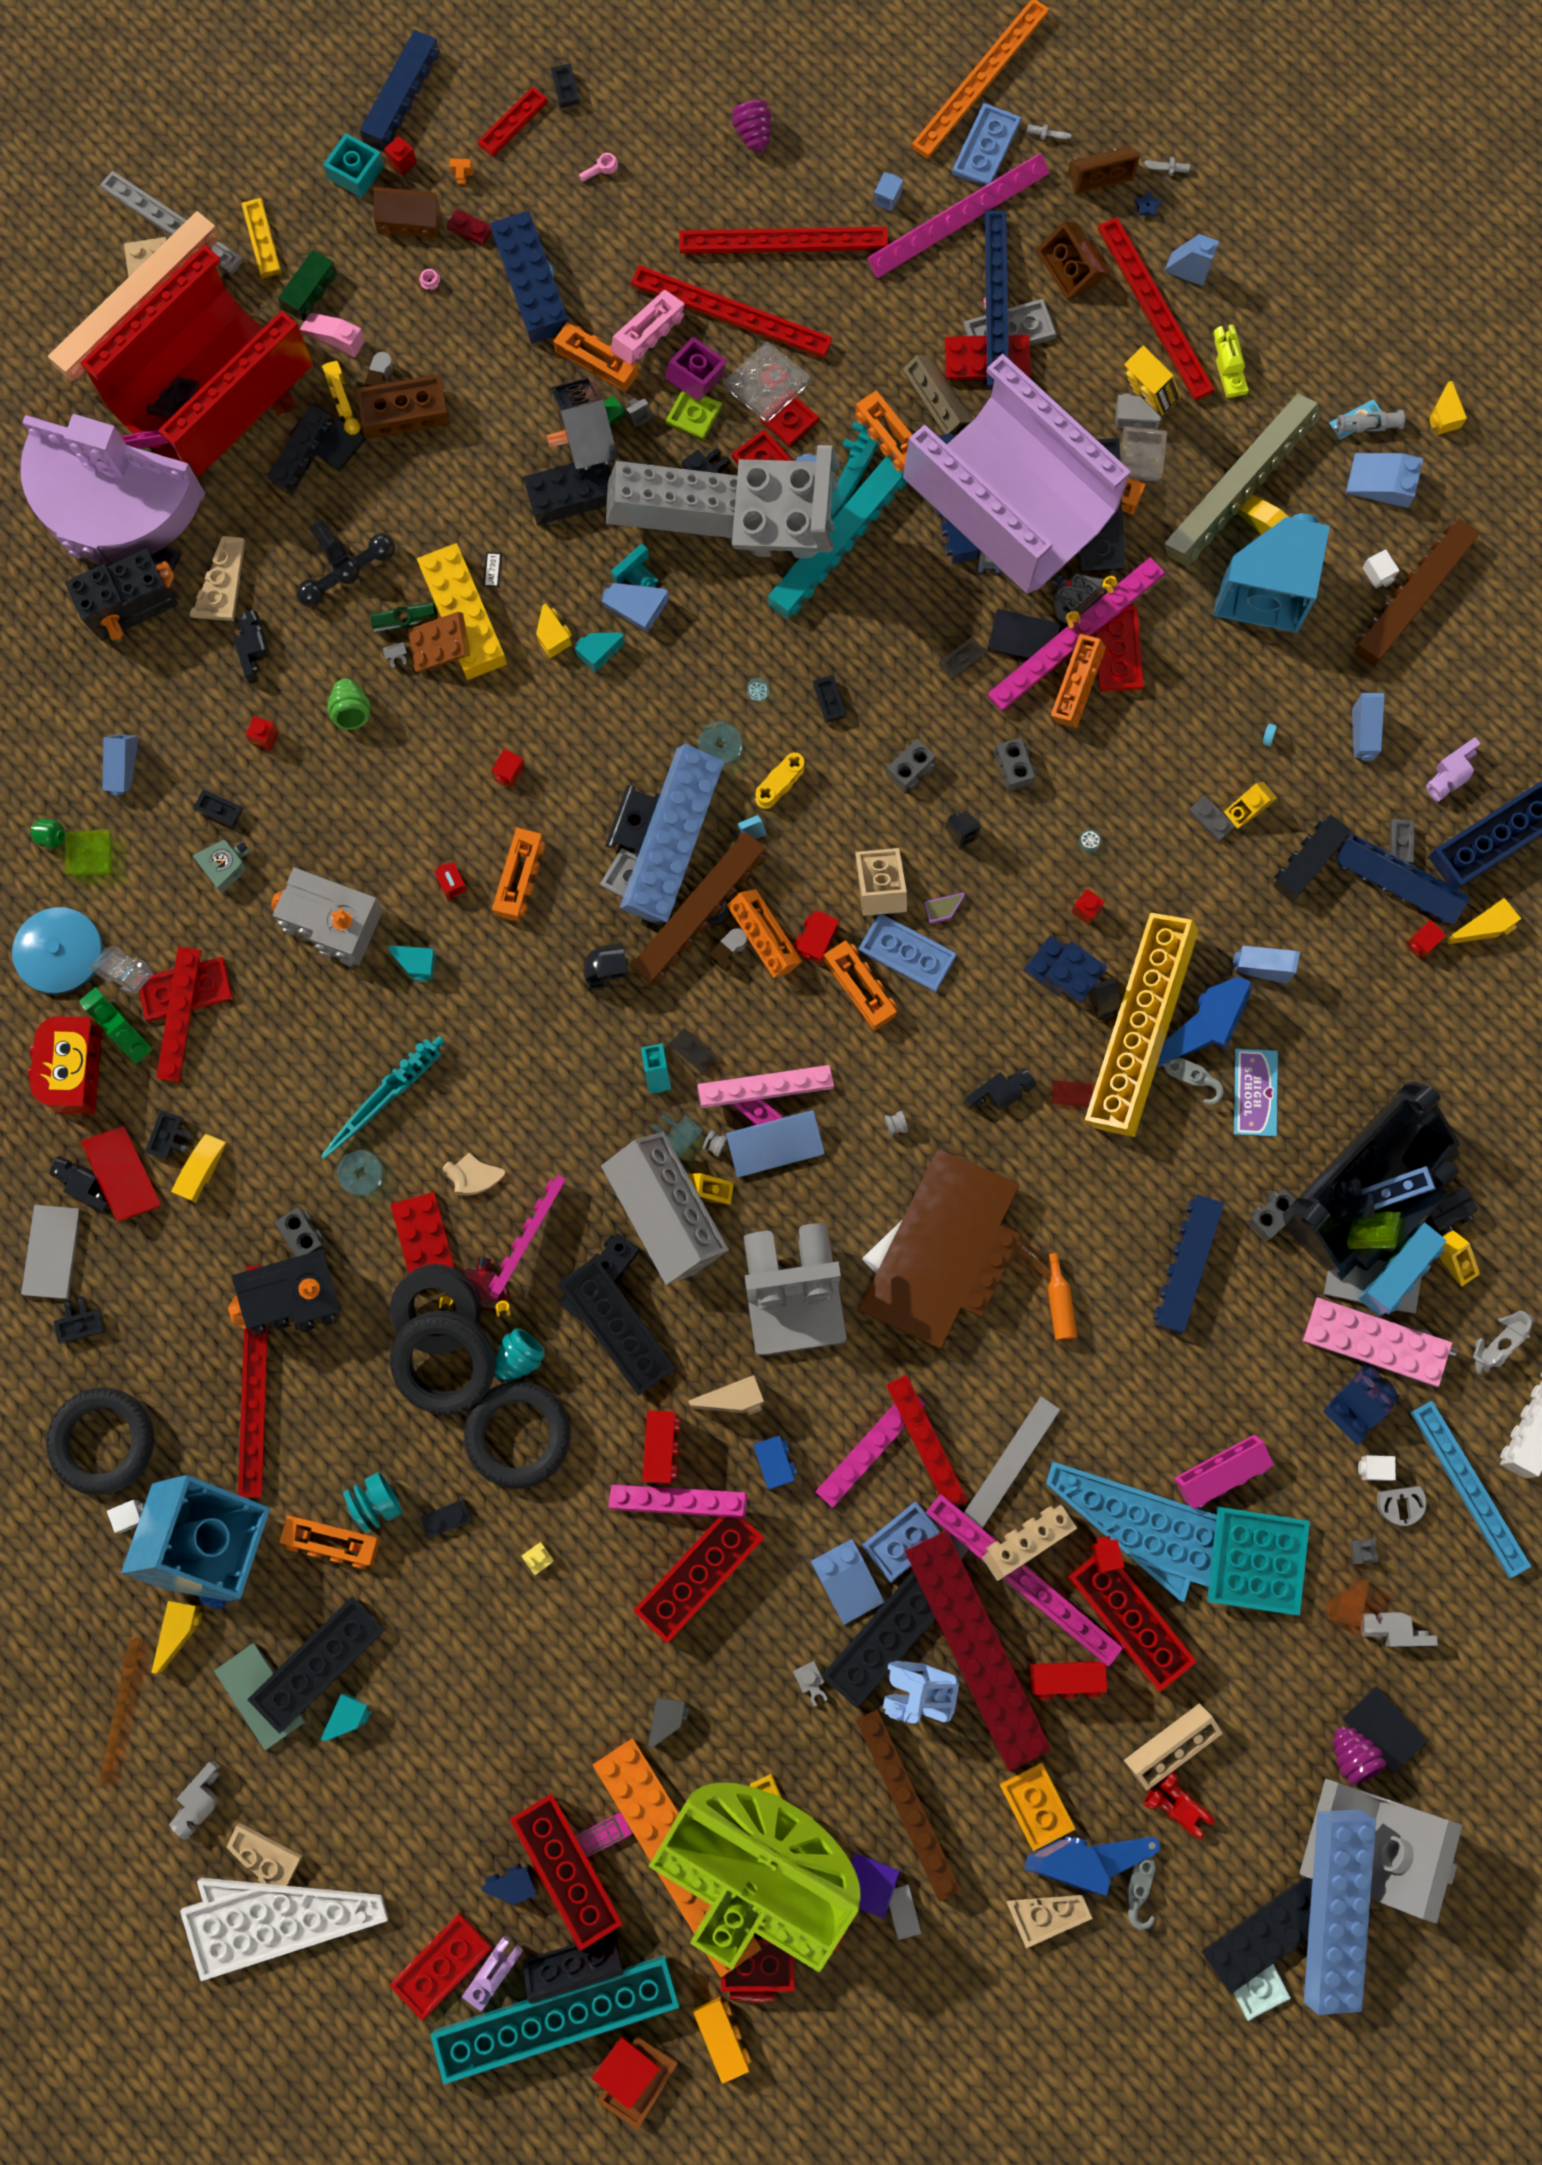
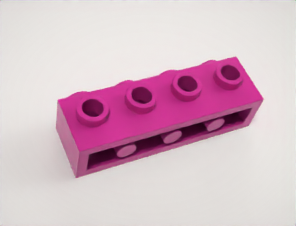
(1224, 1472)

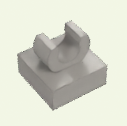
(394, 651)

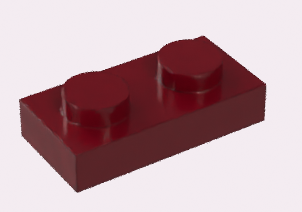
(469, 227)

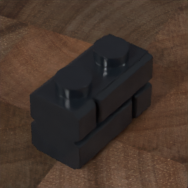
(1454, 1208)

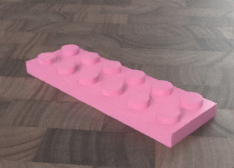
(1377, 1342)

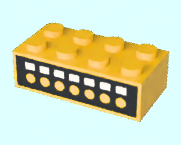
(1152, 381)

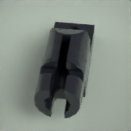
(250, 644)
(1001, 1091)
(79, 1183)

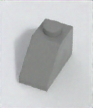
(1135, 412)

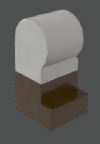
(379, 370)
(731, 944)

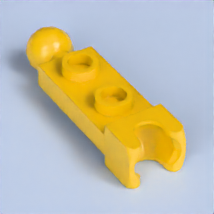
(335, 381)

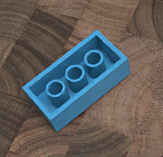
(1402, 1269)

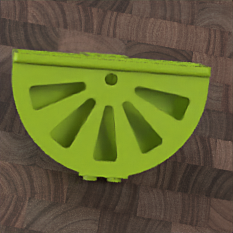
(761, 1872)

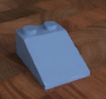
(1385, 477)
(847, 1581)

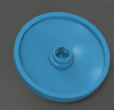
(56, 950)

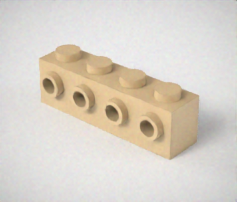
(1028, 1542)
(1173, 1746)

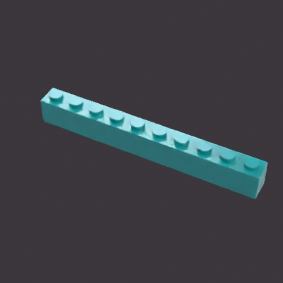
(849, 524)

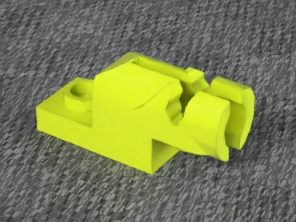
(1230, 362)

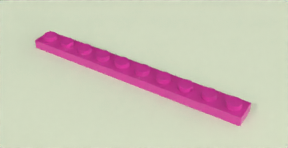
(958, 215)
(1065, 642)
(1027, 1583)

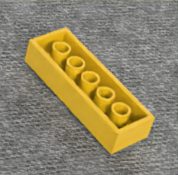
(455, 592)

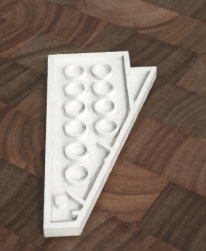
(259, 1921)

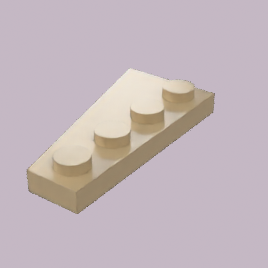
(221, 585)

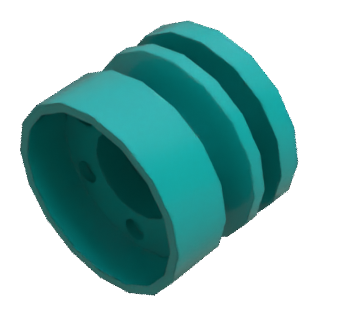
(371, 1503)

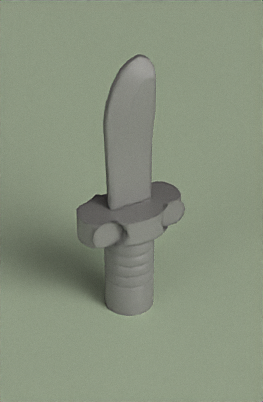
(1043, 131)
(1171, 166)

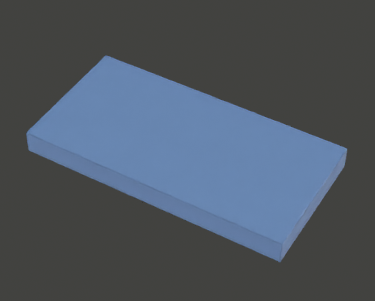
(986, 145)
(907, 952)
(775, 1143)

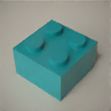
(353, 165)

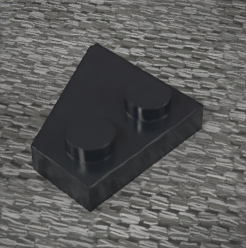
(173, 397)

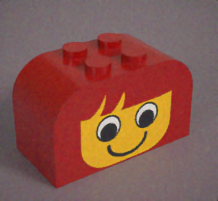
(66, 1064)

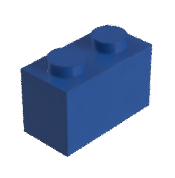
(774, 1462)

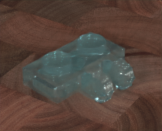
(682, 1134)

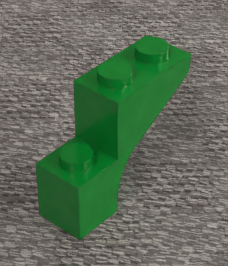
(115, 1025)

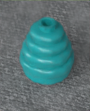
(517, 1356)

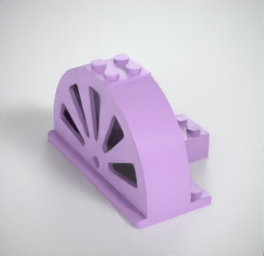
(101, 493)

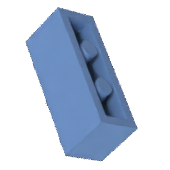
(1401, 1188)

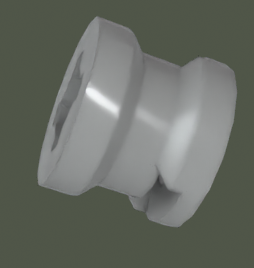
(896, 1123)
(716, 1145)

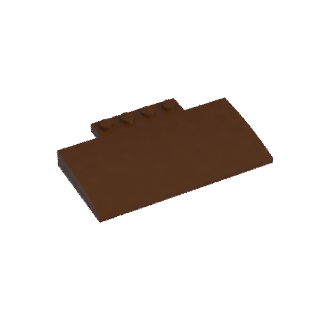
(945, 1251)

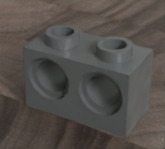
(907, 762)
(1009, 765)
(1272, 1212)
(296, 1237)

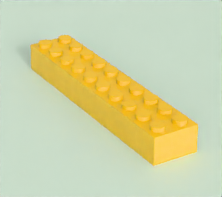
(1142, 1024)

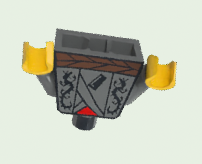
(1078, 595)

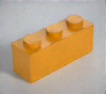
(722, 2039)

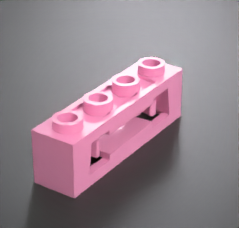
(668, 313)

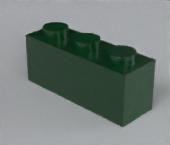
(307, 285)

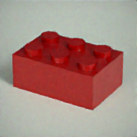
(661, 1447)
(1068, 1679)
(764, 1971)

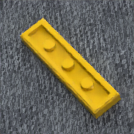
(261, 238)

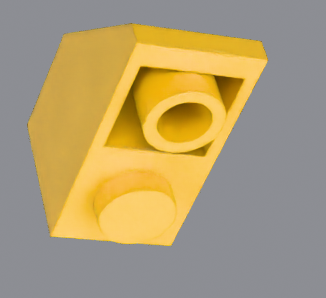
(551, 634)
(1250, 804)

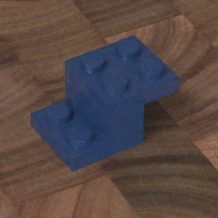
(1065, 969)
(1361, 1403)

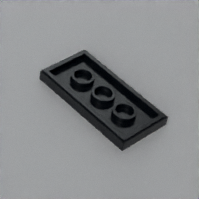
(571, 1968)

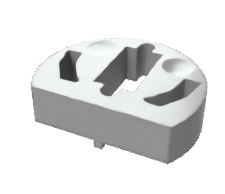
(1392, 1512)

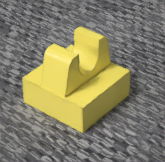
(538, 1558)

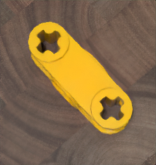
(779, 780)

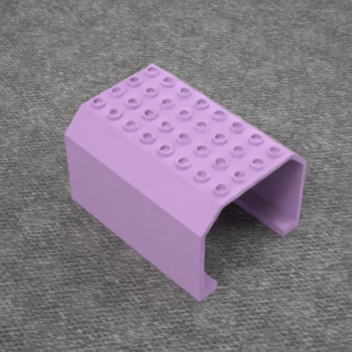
(1019, 479)

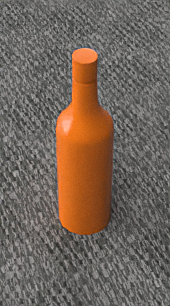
(1061, 1303)

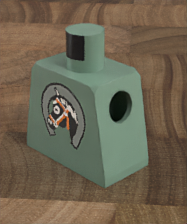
(223, 863)

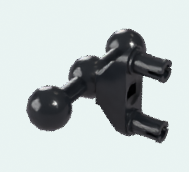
(344, 568)

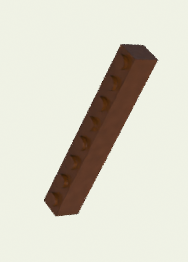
(1416, 593)
(699, 908)
(908, 1805)

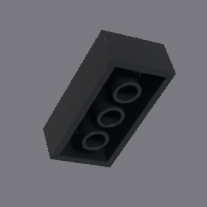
(566, 491)

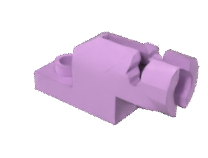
(1453, 771)
(491, 1974)

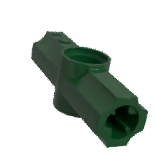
(391, 620)

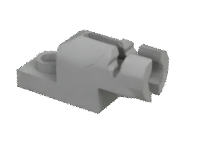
(1395, 1629)
(197, 1801)

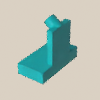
(633, 570)

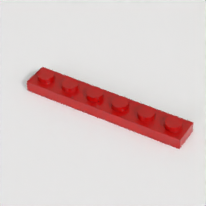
(179, 1014)
(925, 1440)

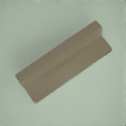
(936, 394)

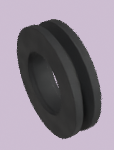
(442, 1278)

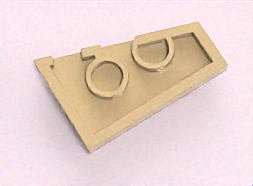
(265, 1857)
(1046, 1917)

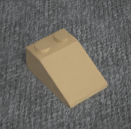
(881, 882)
(737, 1398)

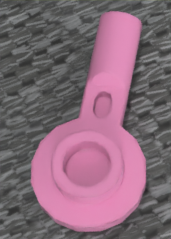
(606, 164)

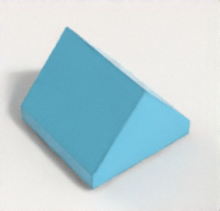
(753, 826)

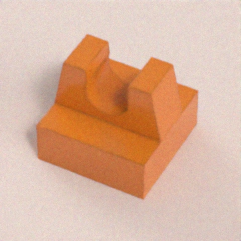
(461, 169)

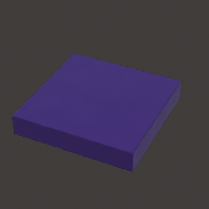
(876, 1884)

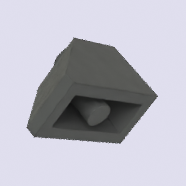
(667, 1719)

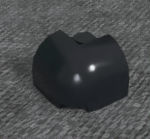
(604, 965)

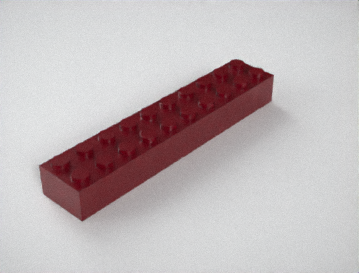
(977, 1650)

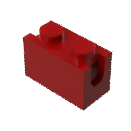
(817, 936)

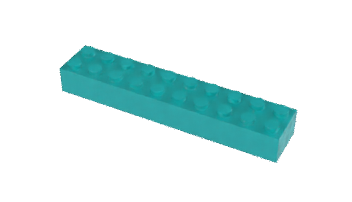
(537, 2027)

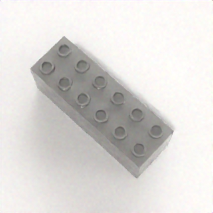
(671, 499)
(664, 1207)

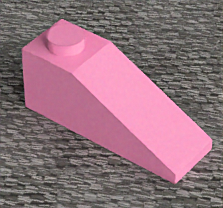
(334, 333)

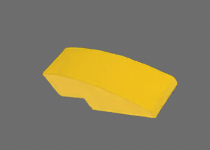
(199, 1168)

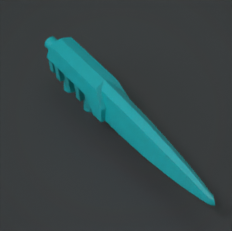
(858, 460)
(392, 1086)

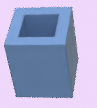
(888, 191)

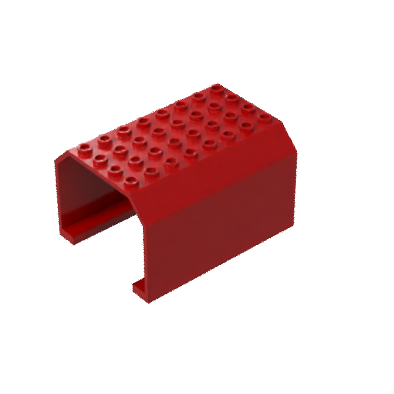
(201, 335)

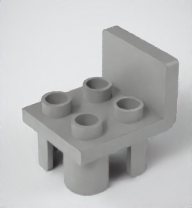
(785, 505)
(794, 1305)

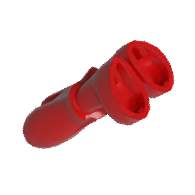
(1183, 1811)

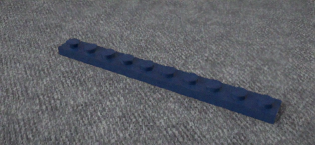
(996, 288)

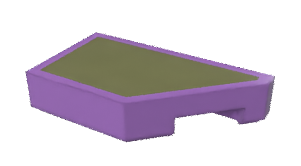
(942, 908)

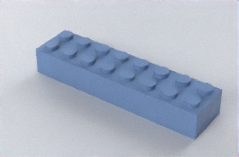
(672, 834)
(1339, 1911)

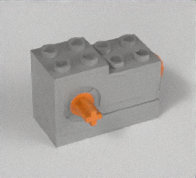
(327, 915)

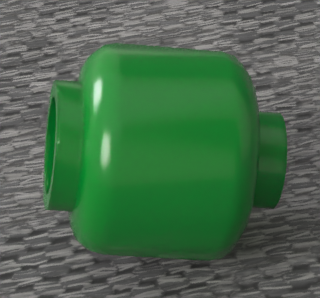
(47, 833)

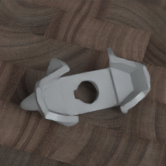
(1516, 1331)

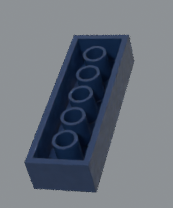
(529, 276)
(1490, 839)

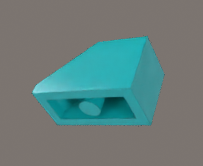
(598, 648)
(417, 962)
(655, 1068)
(346, 1717)

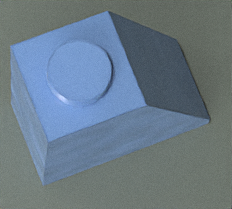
(1193, 259)
(636, 603)
(1368, 725)
(118, 762)
(1266, 963)

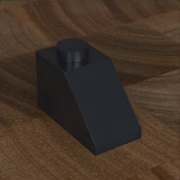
(963, 828)
(1105, 999)

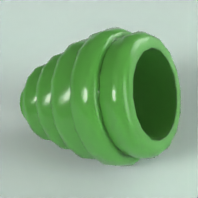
(348, 705)

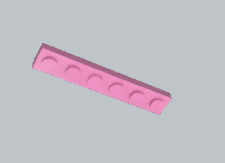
(765, 1086)

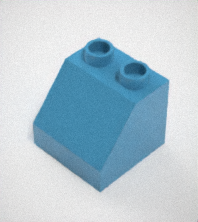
(1275, 575)
(196, 1539)

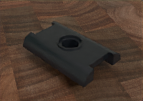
(632, 806)

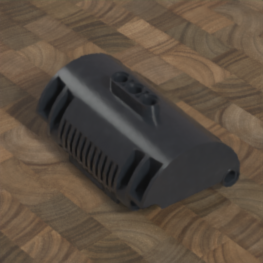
(1396, 1141)

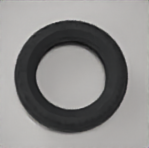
(420, 1393)
(59, 1438)
(552, 1457)

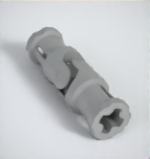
(1363, 422)

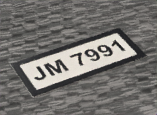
(492, 569)

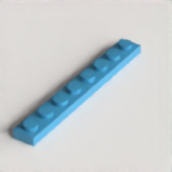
(1470, 1489)

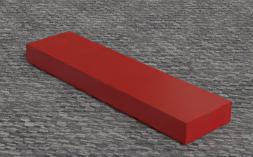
(512, 121)

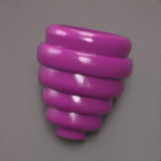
(753, 124)
(1356, 1756)

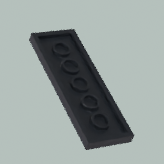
(1107, 547)
(616, 1326)
(880, 1642)
(316, 1665)
(1262, 1937)

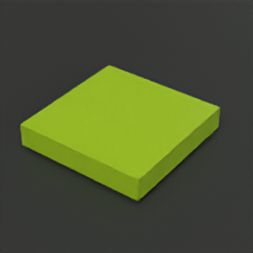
(693, 416)

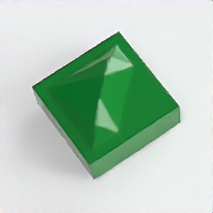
(614, 409)

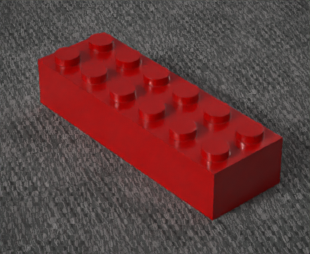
(697, 1575)
(1133, 1623)
(565, 1872)

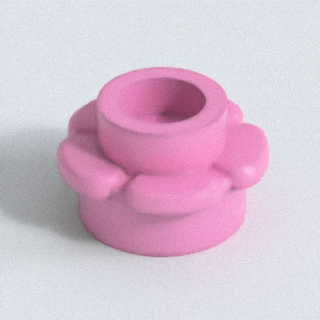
(427, 275)

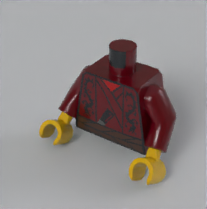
(481, 1280)

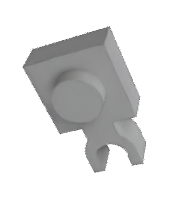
(809, 1679)

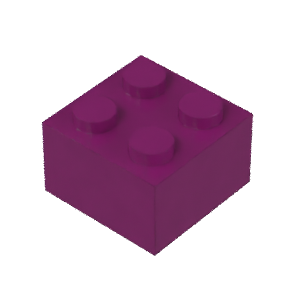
(695, 369)

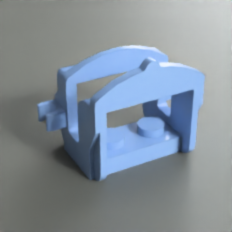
(929, 1694)

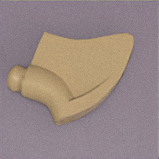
(472, 1176)

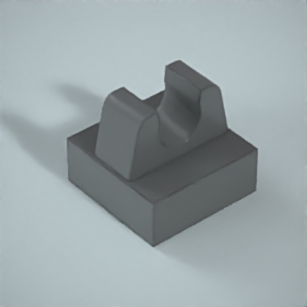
(638, 412)
(1364, 1551)

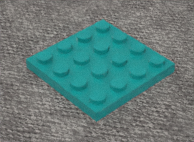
(1258, 1561)

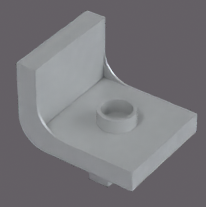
(1410, 1850)

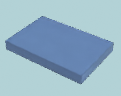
(903, 1531)

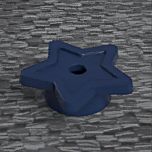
(1147, 210)

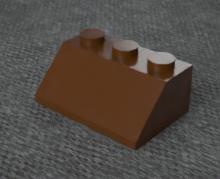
(1103, 169)
(407, 212)
(1072, 260)

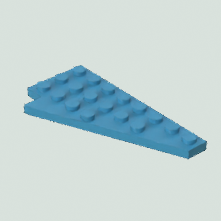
(1155, 1532)

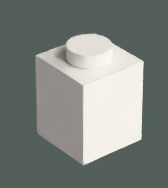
(1381, 569)
(1377, 1468)
(125, 1516)

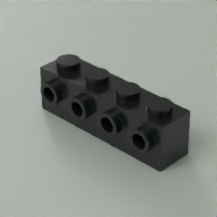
(301, 449)
(1311, 858)
(614, 1259)

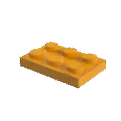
(1037, 1806)

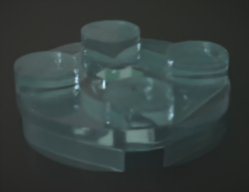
(727, 734)
(354, 1161)

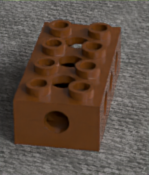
(402, 406)

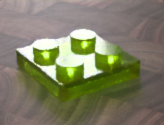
(88, 853)
(1376, 1231)

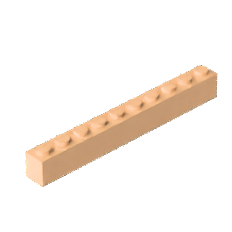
(132, 294)

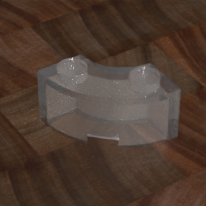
(122, 969)

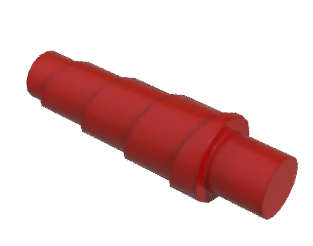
(753, 1997)

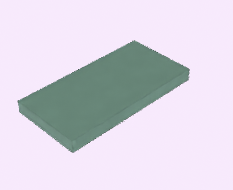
(241, 1678)

